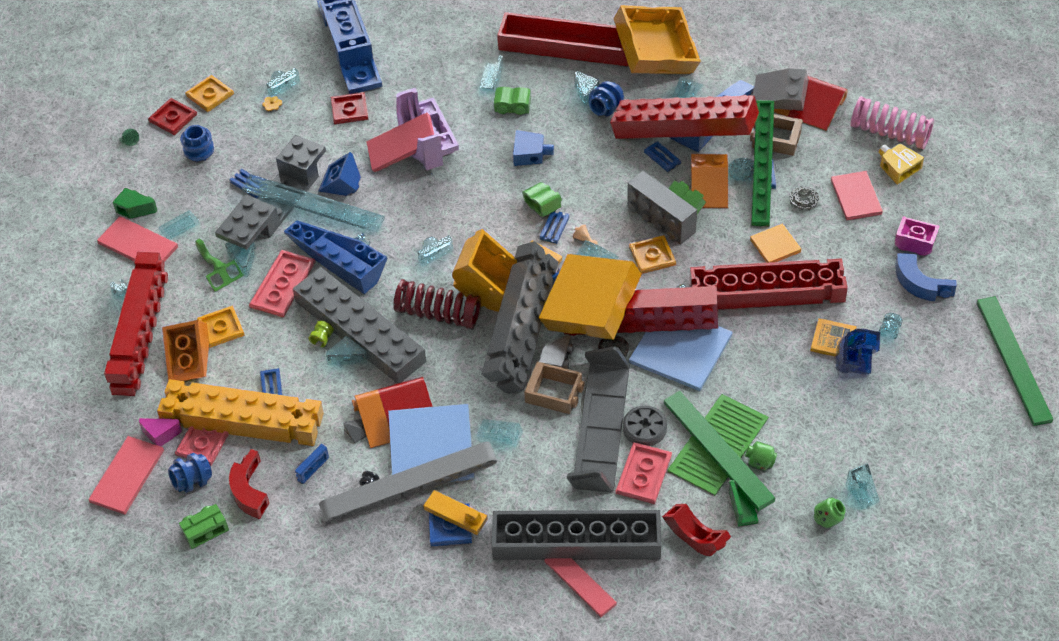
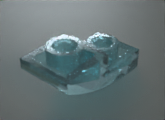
(594, 250)

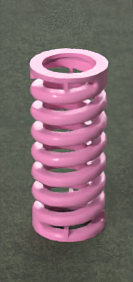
(919, 137)

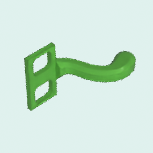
(219, 267)

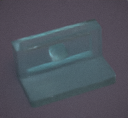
(492, 76)

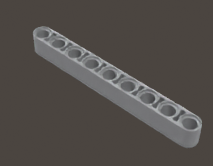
(408, 482)

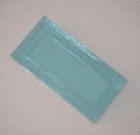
(179, 225)

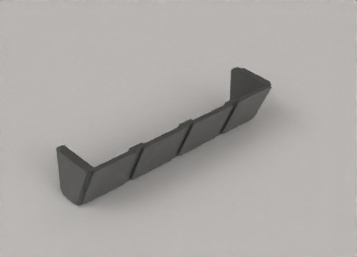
(601, 421)

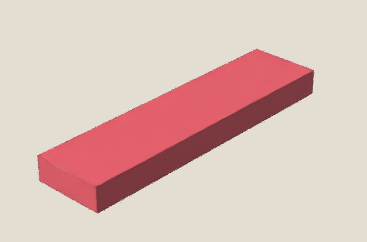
(582, 584)

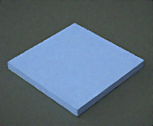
(681, 354)
(428, 434)

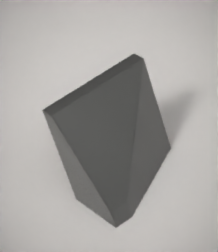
(355, 430)

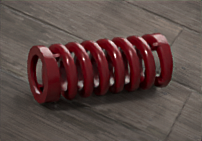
(404, 305)

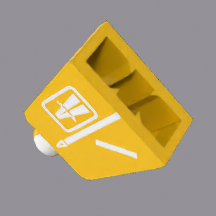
(900, 162)

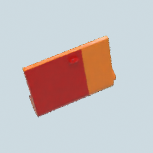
(820, 104)
(376, 404)

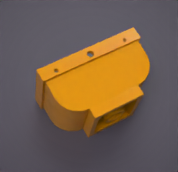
(483, 269)

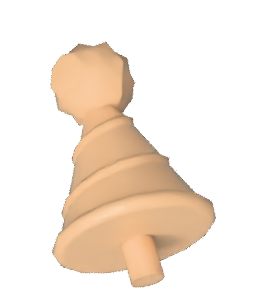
(582, 234)

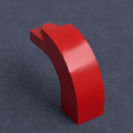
(247, 498)
(693, 532)

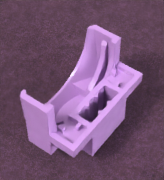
(432, 147)

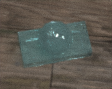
(282, 81)
(434, 249)

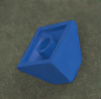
(341, 176)

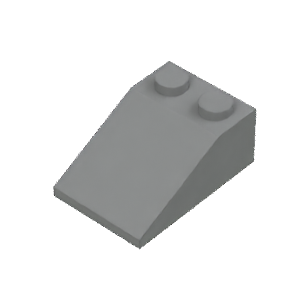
(784, 87)

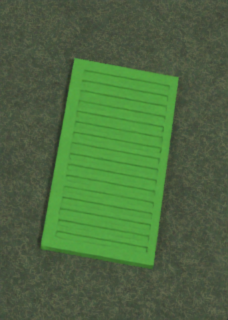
(736, 425)

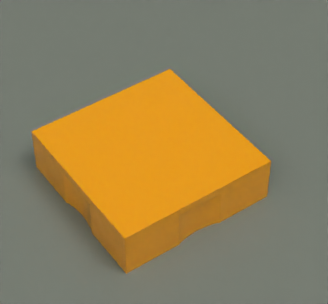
(656, 40)
(590, 296)

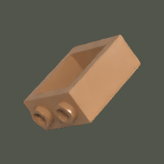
(780, 145)
(557, 374)

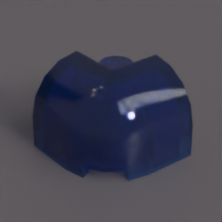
(856, 351)

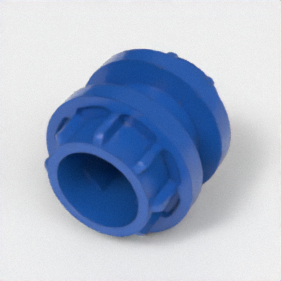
(605, 98)
(197, 143)
(187, 473)

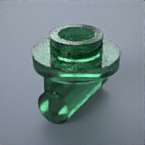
(129, 137)

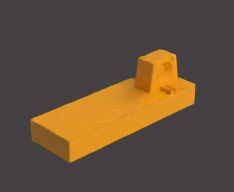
(455, 512)

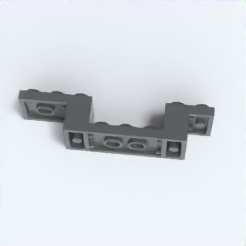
(254, 216)

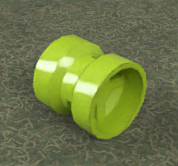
(321, 332)

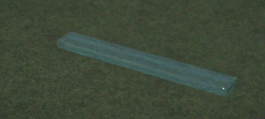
(313, 203)

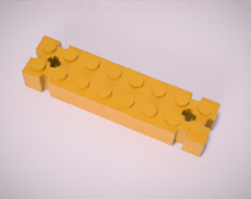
(242, 412)

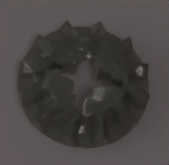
(803, 191)
(619, 342)

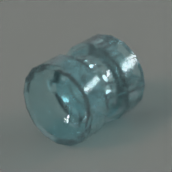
(891, 325)

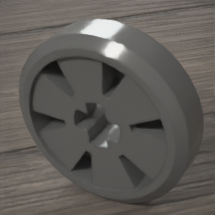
(642, 415)

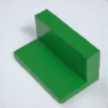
(744, 511)

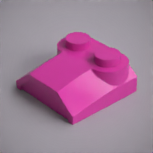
(916, 236)

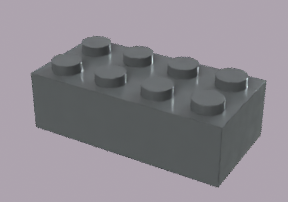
(661, 207)

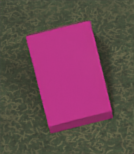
(160, 430)

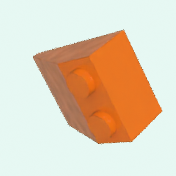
(710, 178)
(186, 350)

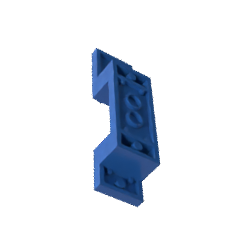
(351, 44)

